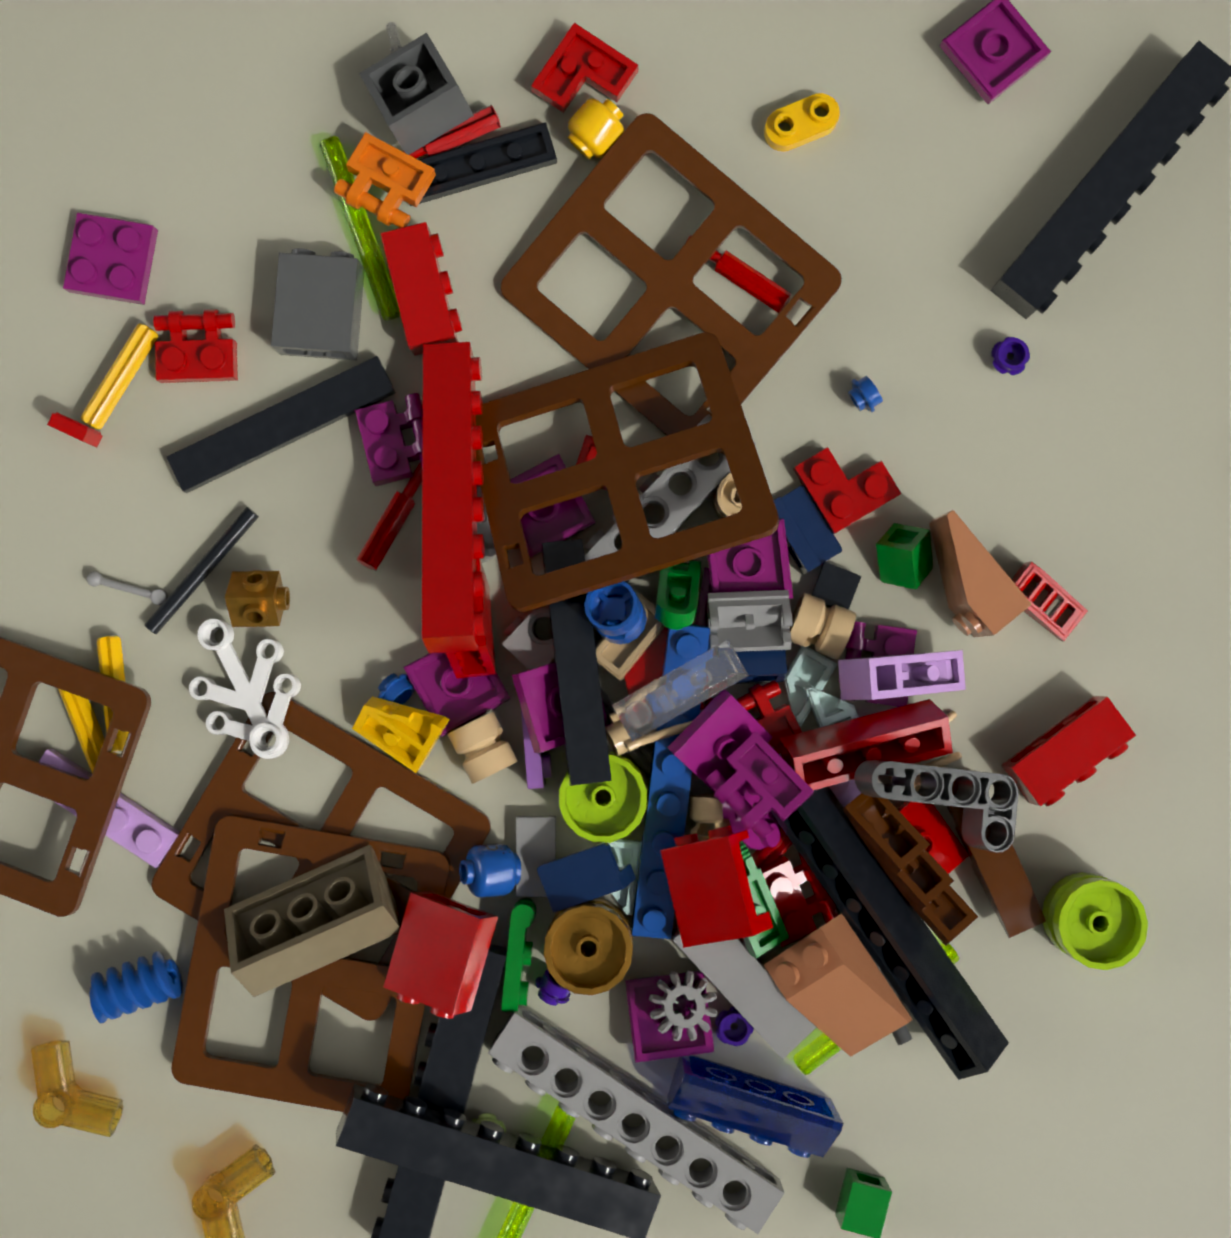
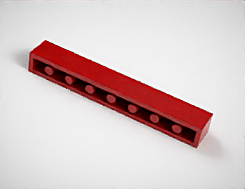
(451, 500)

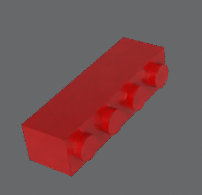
(896, 735)

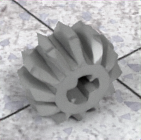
(675, 1017)

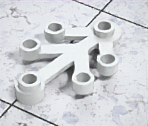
(247, 693)

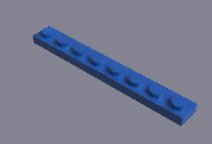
(665, 801)

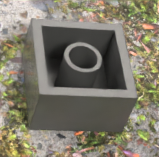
(416, 94)

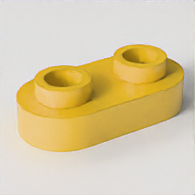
(803, 121)

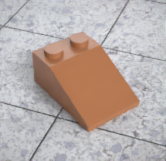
(973, 581)
(838, 987)

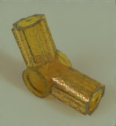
(82, 1108)
(233, 1183)

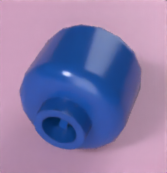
(490, 870)

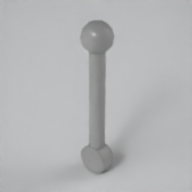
(157, 596)

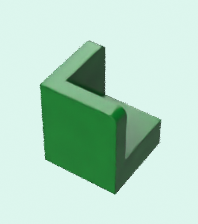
(904, 555)
(863, 1203)

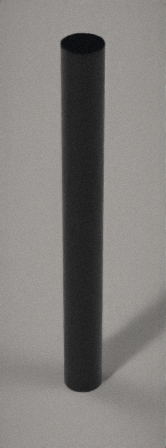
(201, 570)

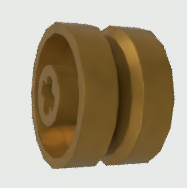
(582, 969)

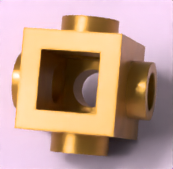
(256, 598)

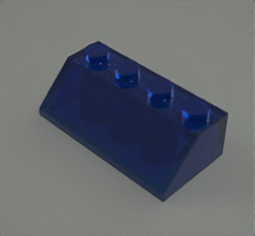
(753, 1106)

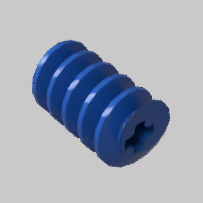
(134, 987)

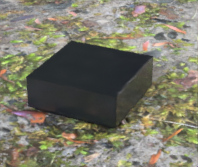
(836, 586)

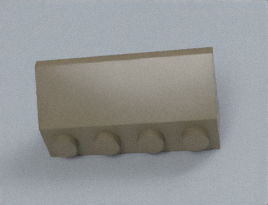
(310, 921)

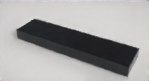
(490, 161)

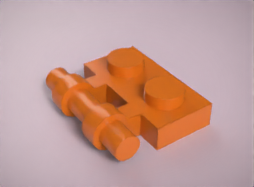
(389, 170)

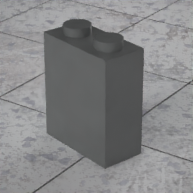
(318, 305)

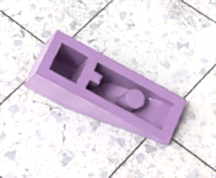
(901, 675)

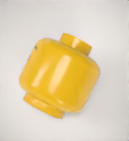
(595, 127)

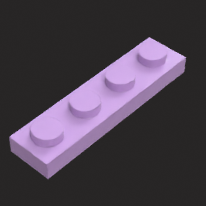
(130, 823)

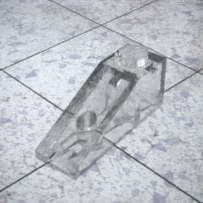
(680, 690)

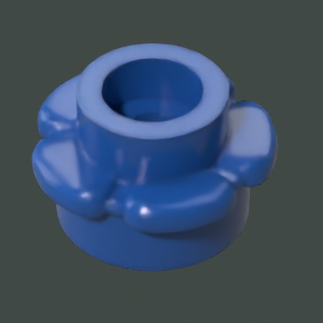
(865, 394)
(396, 688)

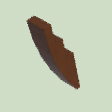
(909, 866)
(1002, 881)

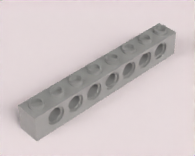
(521, 633)
(743, 1209)

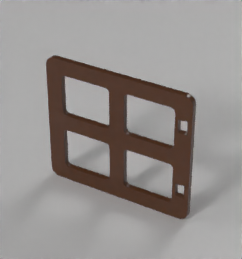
(668, 281)
(617, 471)
(370, 770)
(90, 798)
(292, 1077)

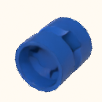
(616, 613)

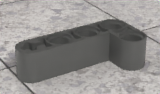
(936, 788)

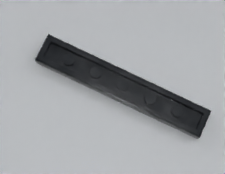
(280, 424)
(577, 675)

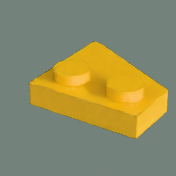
(400, 730)

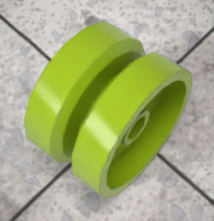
(612, 818)
(1100, 942)

